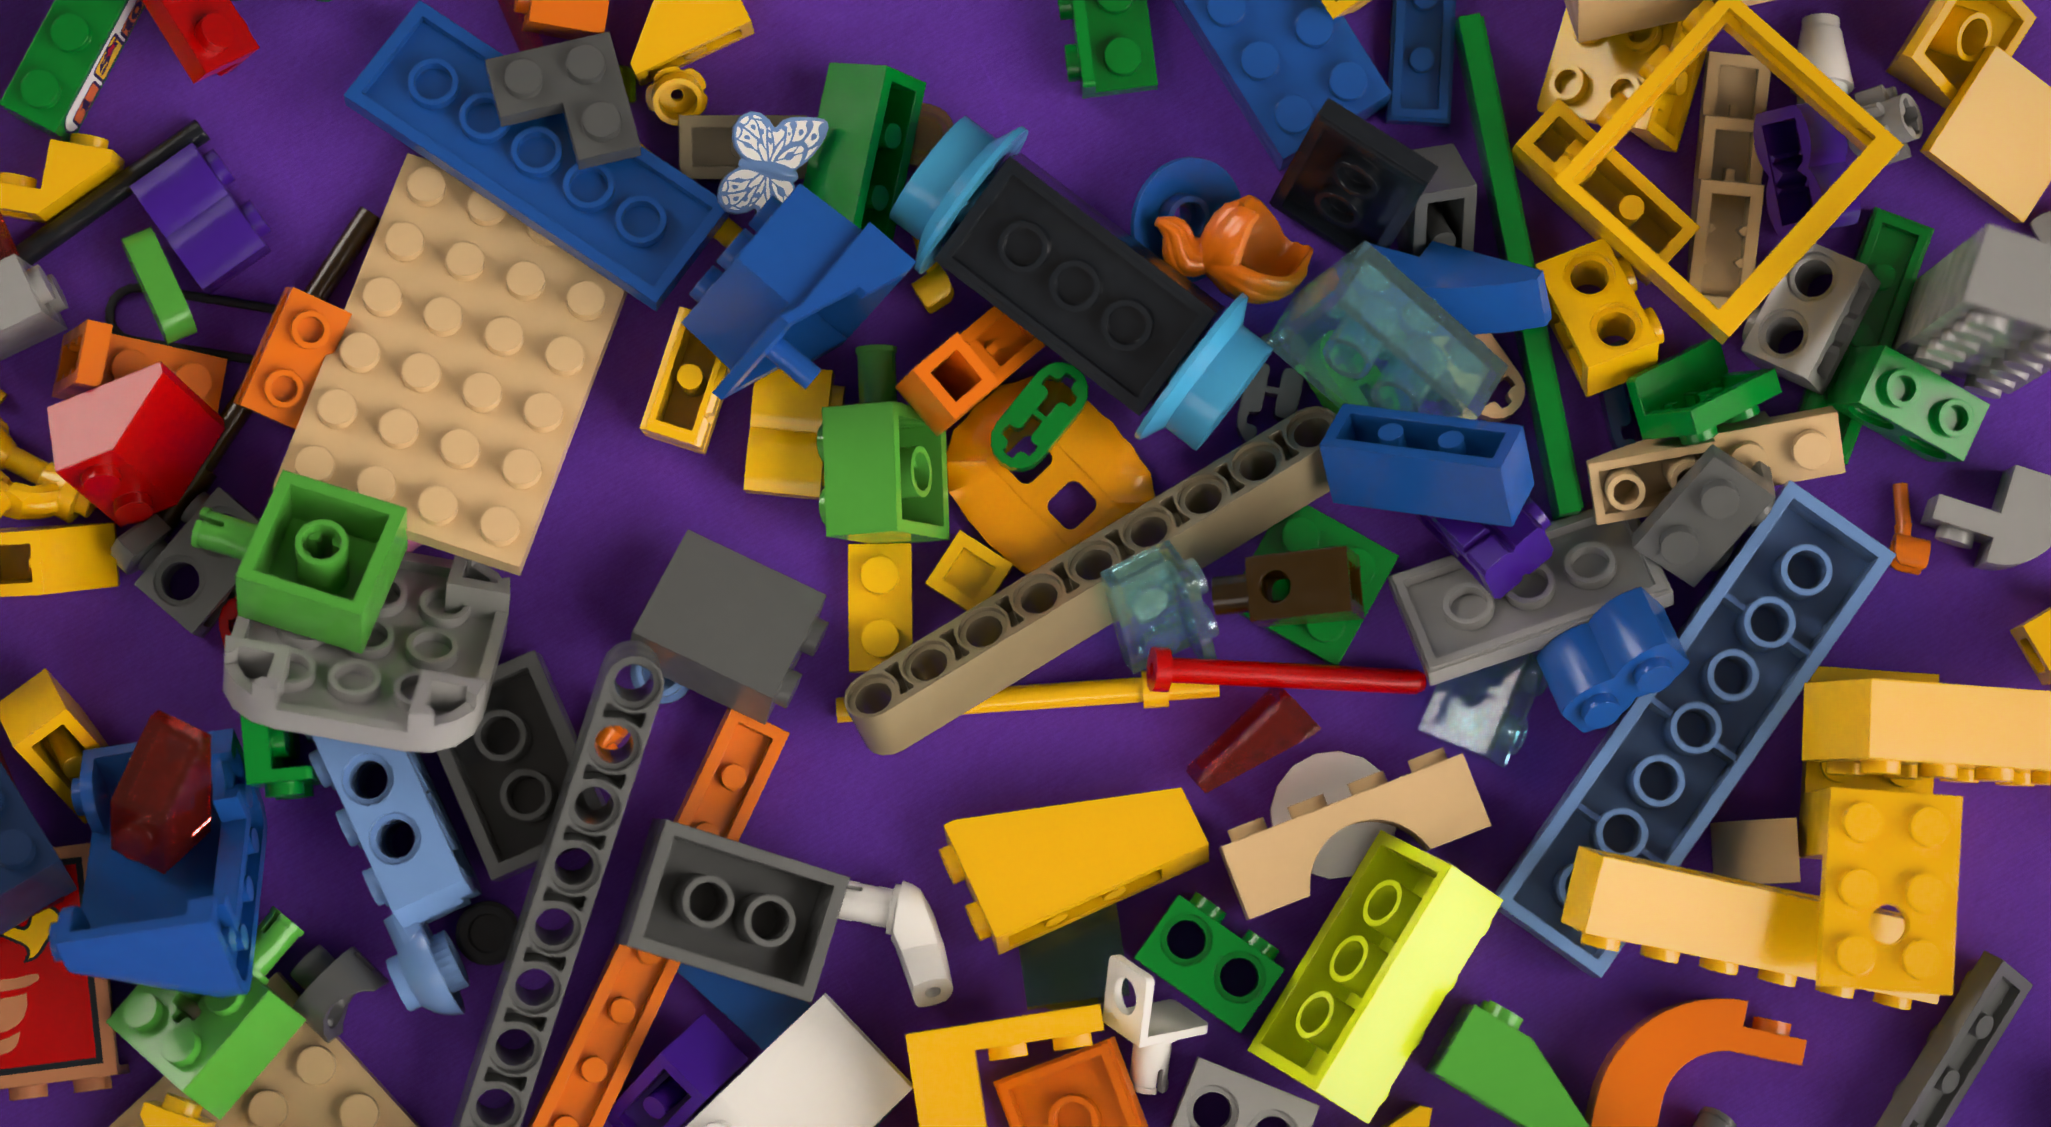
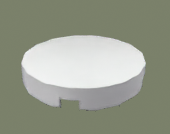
(1329, 775)

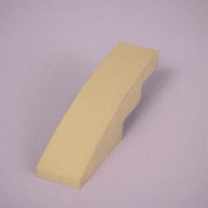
(1727, 176)

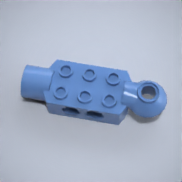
(417, 887)

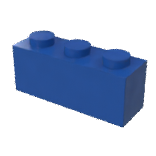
(1427, 464)

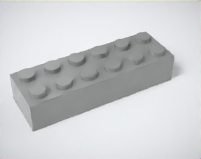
(1983, 313)

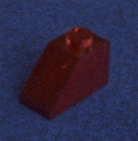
(163, 794)

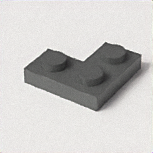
(571, 79)

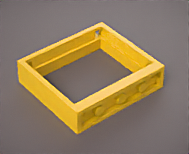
(1660, 73)

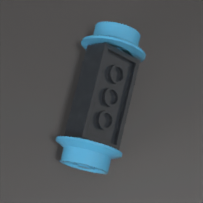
(1079, 282)

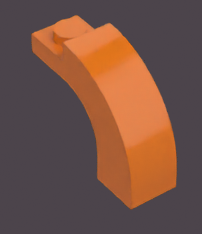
(967, 369)
(1650, 1053)

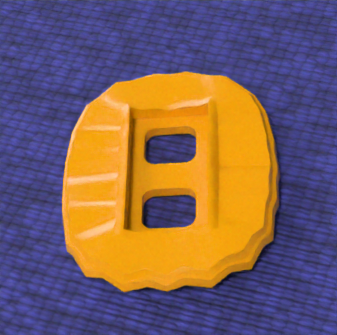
(1016, 514)

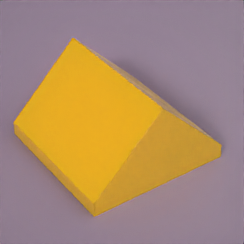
(1951, 40)

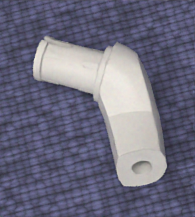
(912, 932)

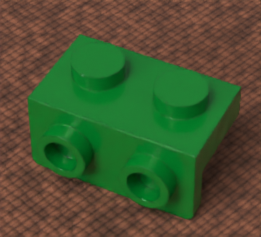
(1696, 393)

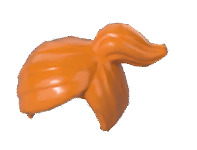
(1238, 251)

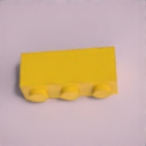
(1612, 183)

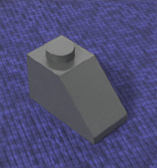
(1446, 207)

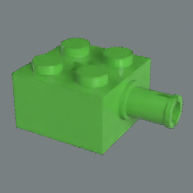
(882, 463)
(313, 559)
(213, 1043)

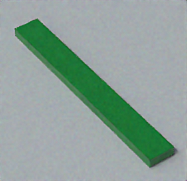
(1514, 246)

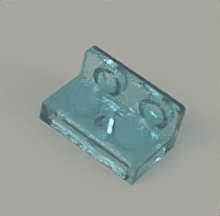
(1159, 604)
(1486, 708)

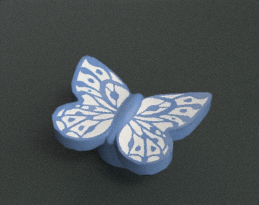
(768, 159)

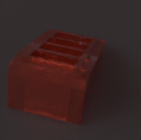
(1256, 736)

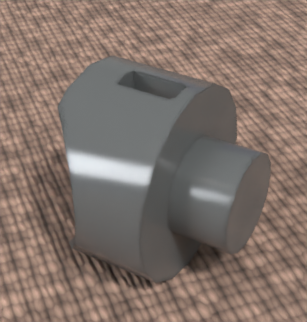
(331, 987)

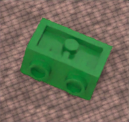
(1110, 47)
(268, 762)

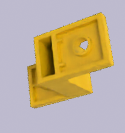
(1879, 848)
(947, 1065)

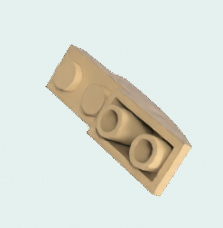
(1640, 475)

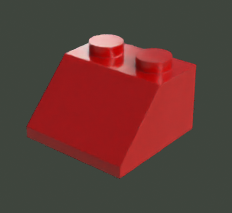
(133, 442)

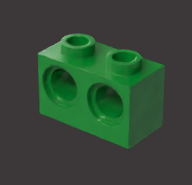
(1907, 403)
(1200, 975)

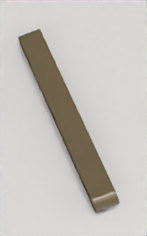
(1066, 597)

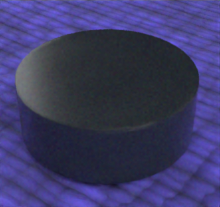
(486, 932)

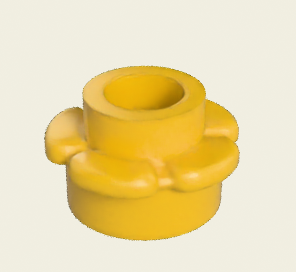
(669, 79)

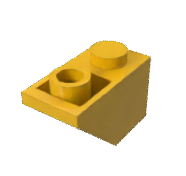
(57, 559)

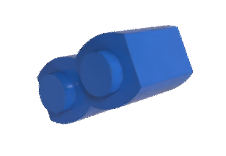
(1612, 660)

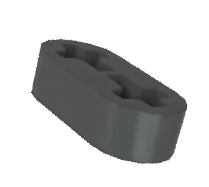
(1252, 398)

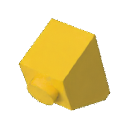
(687, 31)
(49, 731)

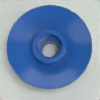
(1183, 183)

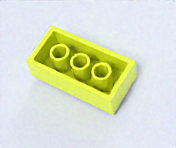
(1375, 975)

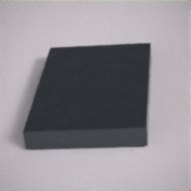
(1351, 181)

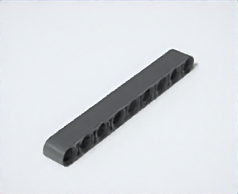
(562, 889)

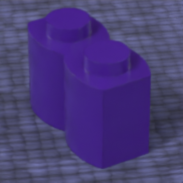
(1802, 162)
(202, 218)

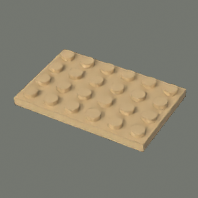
(458, 370)

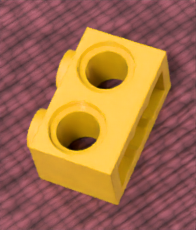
(1586, 319)

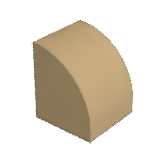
(1757, 850)

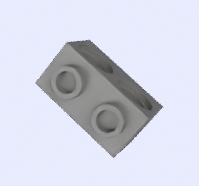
(1825, 320)
(1247, 1099)

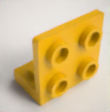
(1596, 70)

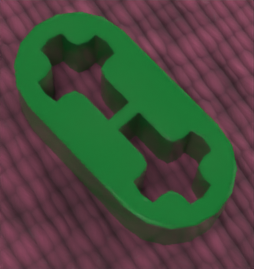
(1027, 407)

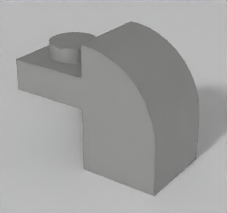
(2009, 532)

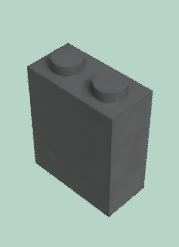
(731, 627)

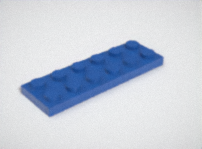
(623, 219)

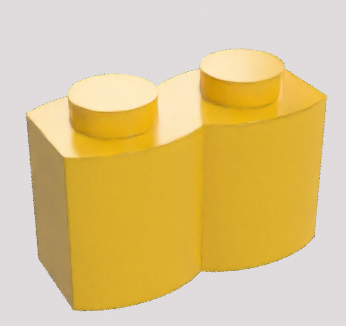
(783, 435)

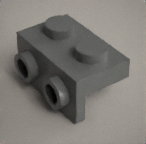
(1706, 515)

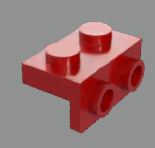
(204, 34)

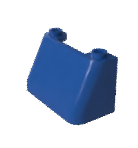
(178, 927)

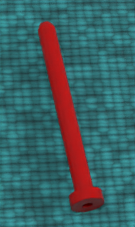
(1164, 669)

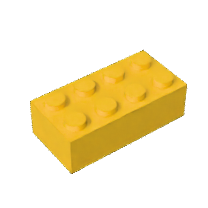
(1928, 731)

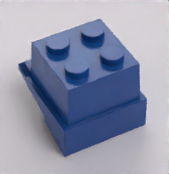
(791, 290)

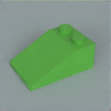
(1502, 1068)

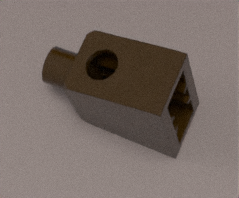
(1323, 588)

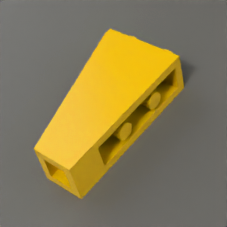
(1068, 860)

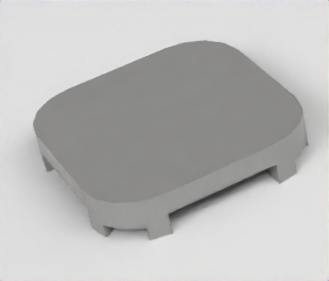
(412, 687)

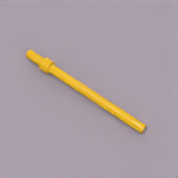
(1078, 695)

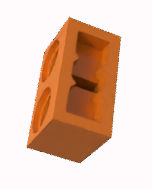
(291, 356)

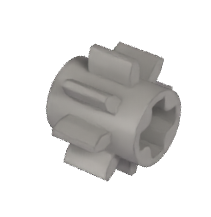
(1895, 113)

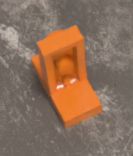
(96, 356)

